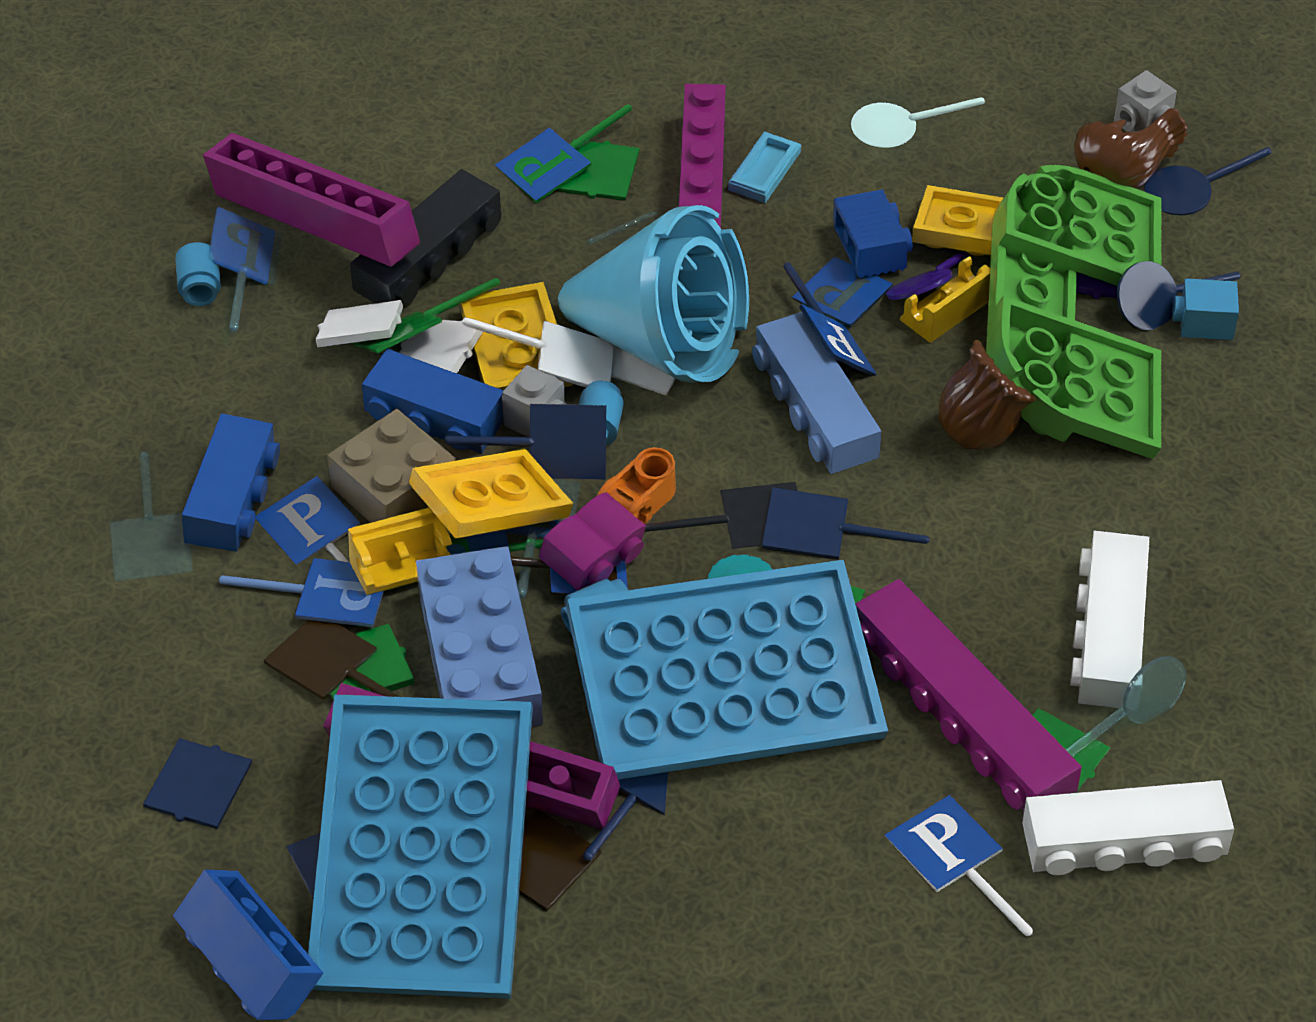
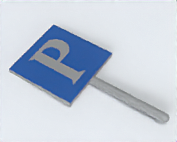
(308, 521)

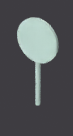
(892, 125)

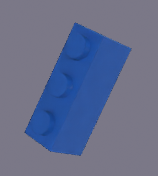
(433, 398)
(230, 483)
(247, 945)

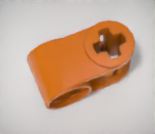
(644, 483)

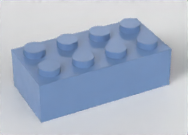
(478, 629)

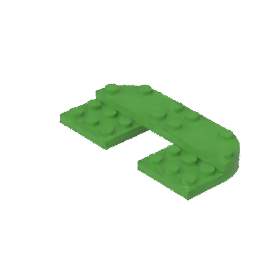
(1079, 374)

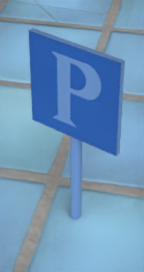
(329, 594)

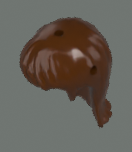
(1128, 156)
(981, 403)

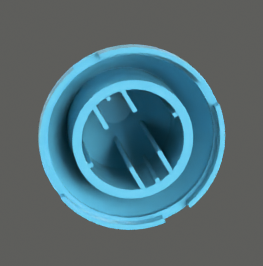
(667, 295)

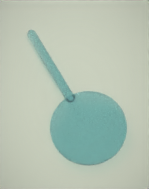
(1148, 695)

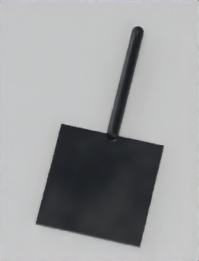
(744, 513)

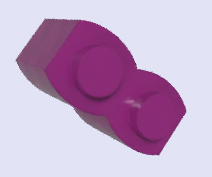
(593, 542)

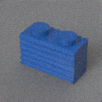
(871, 233)

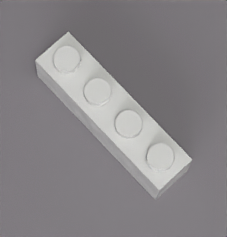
(1113, 617)
(1127, 827)

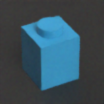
(1207, 309)

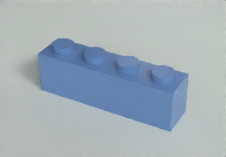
(817, 393)

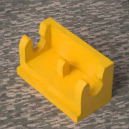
(949, 303)
(388, 549)

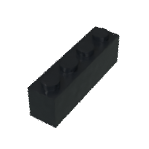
(446, 228)

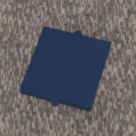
(198, 783)

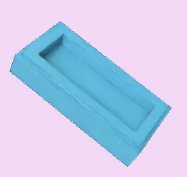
(764, 167)

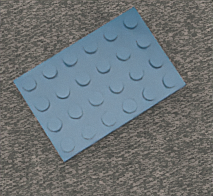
(725, 669)
(421, 846)

